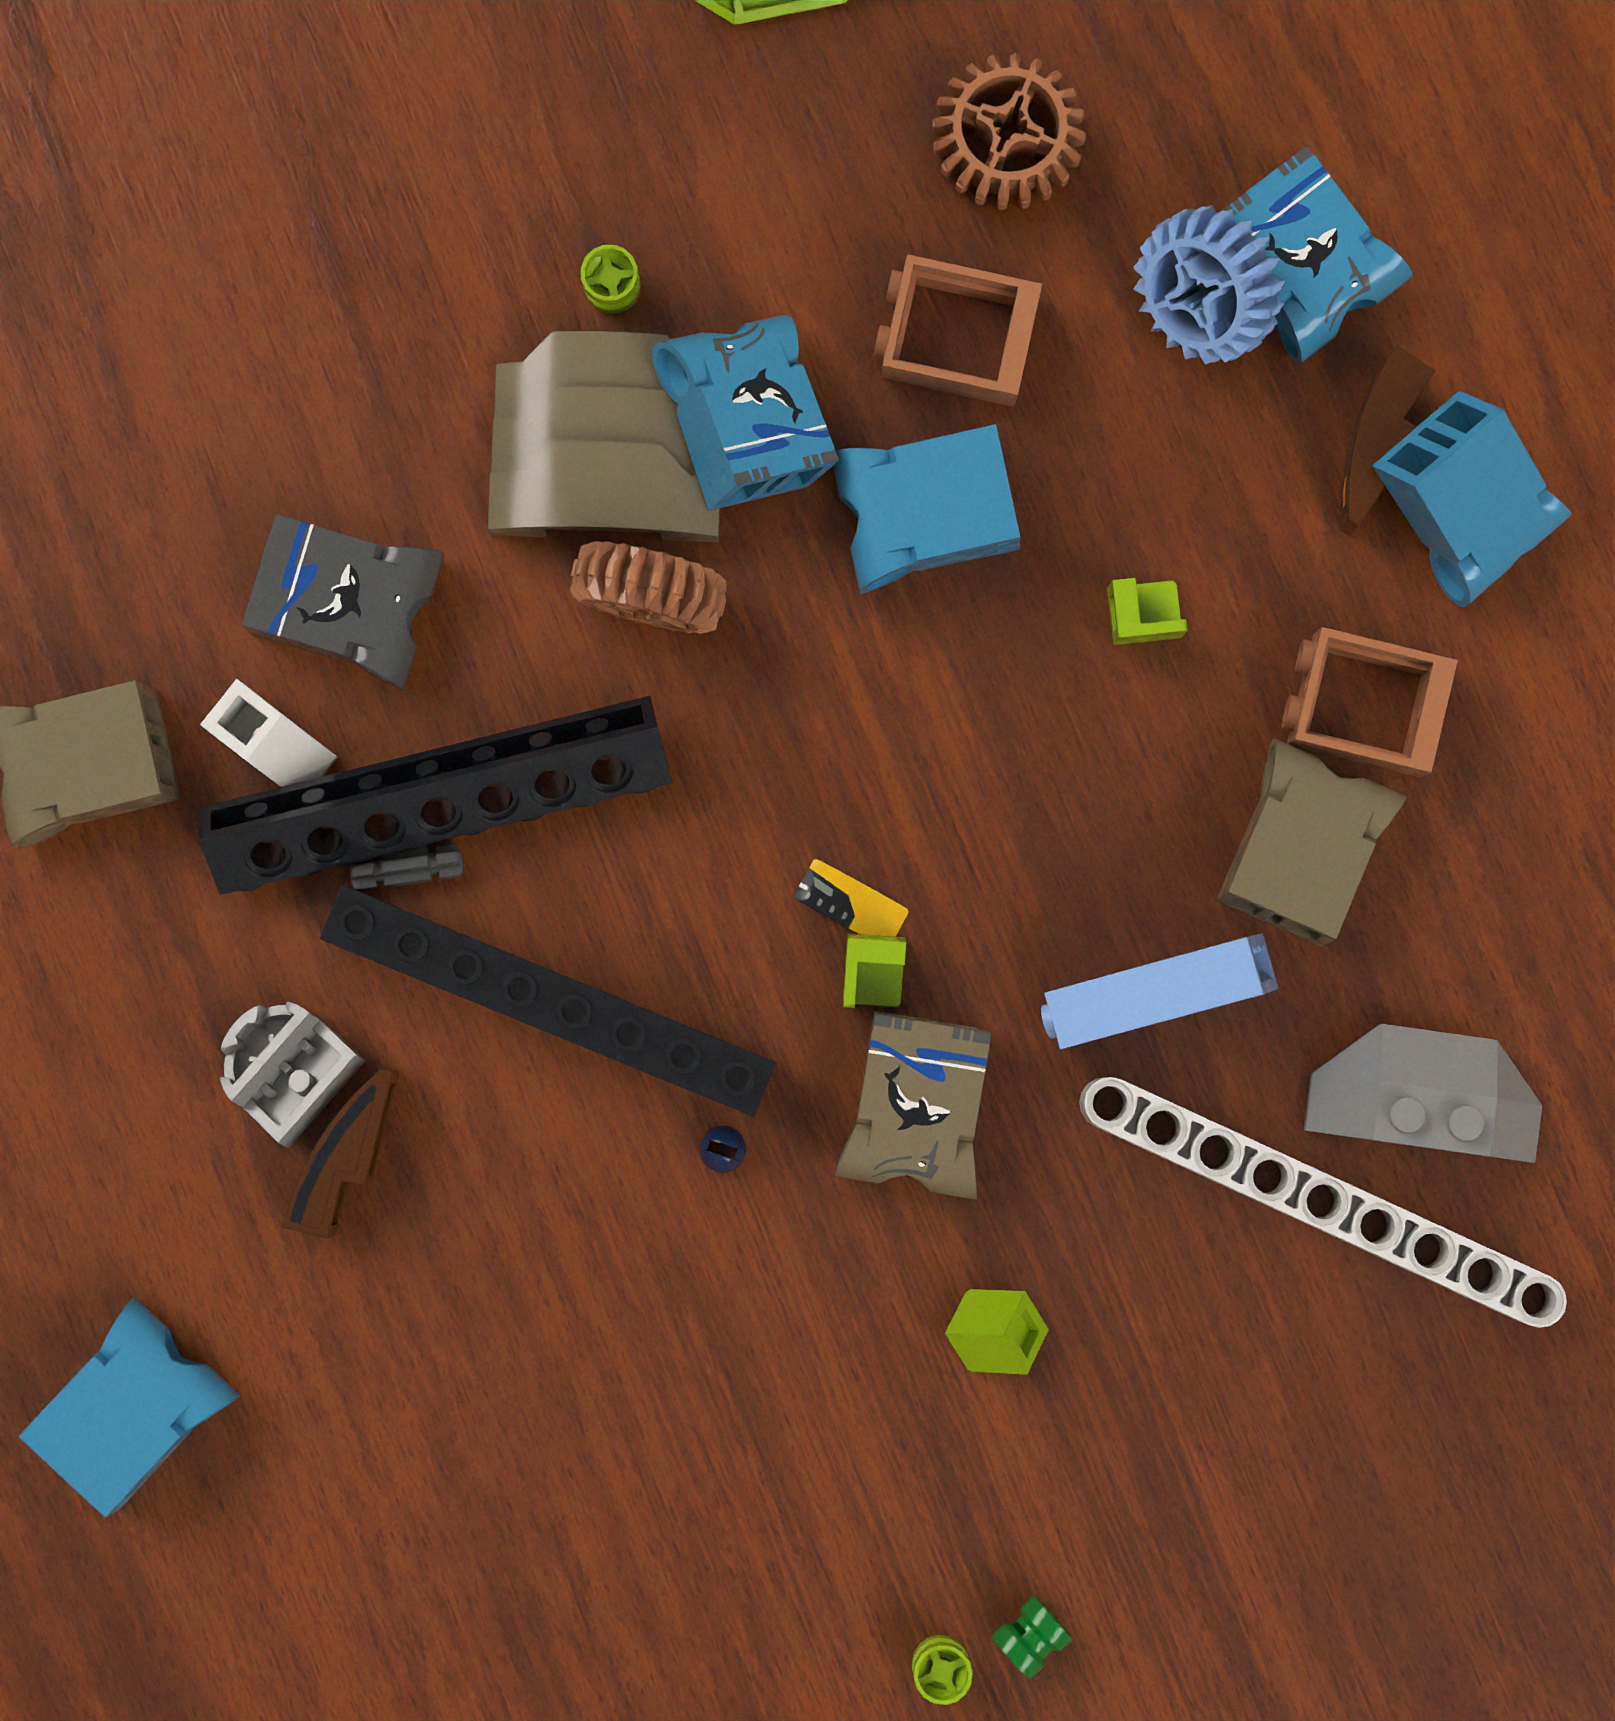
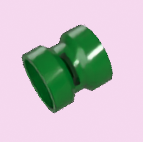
(1032, 1637)

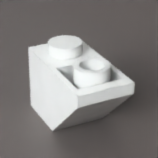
(267, 737)

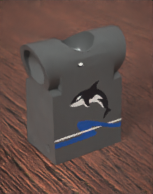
(342, 596)

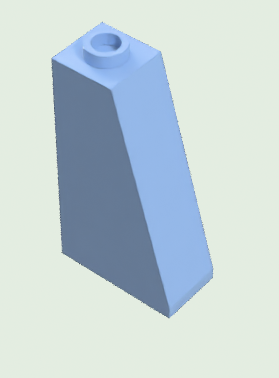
(1159, 991)

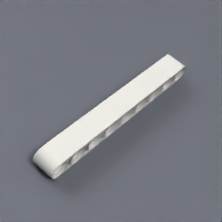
(1349, 1206)

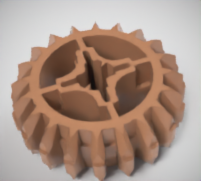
(990, 120)
(648, 587)

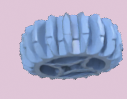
(1211, 251)

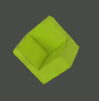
(1144, 611)
(873, 970)
(997, 1331)

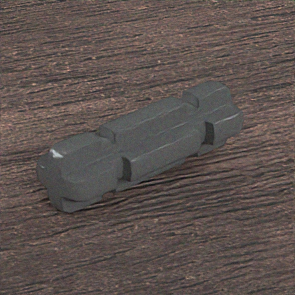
(408, 868)

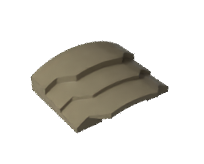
(592, 443)

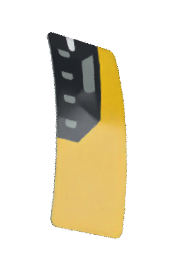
(849, 901)

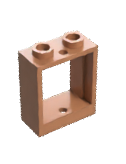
(967, 282)
(1427, 714)

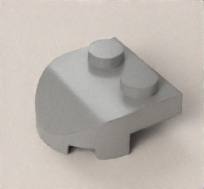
(285, 1067)

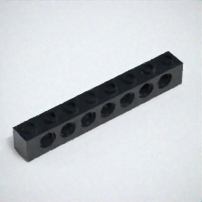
(403, 787)
(548, 1000)

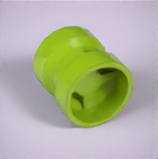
(608, 267)
(947, 1679)

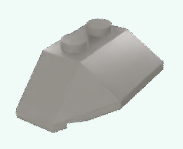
(1427, 1094)

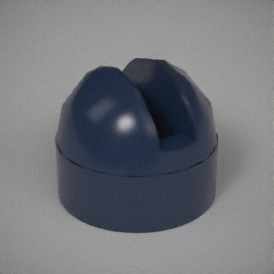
(727, 1136)

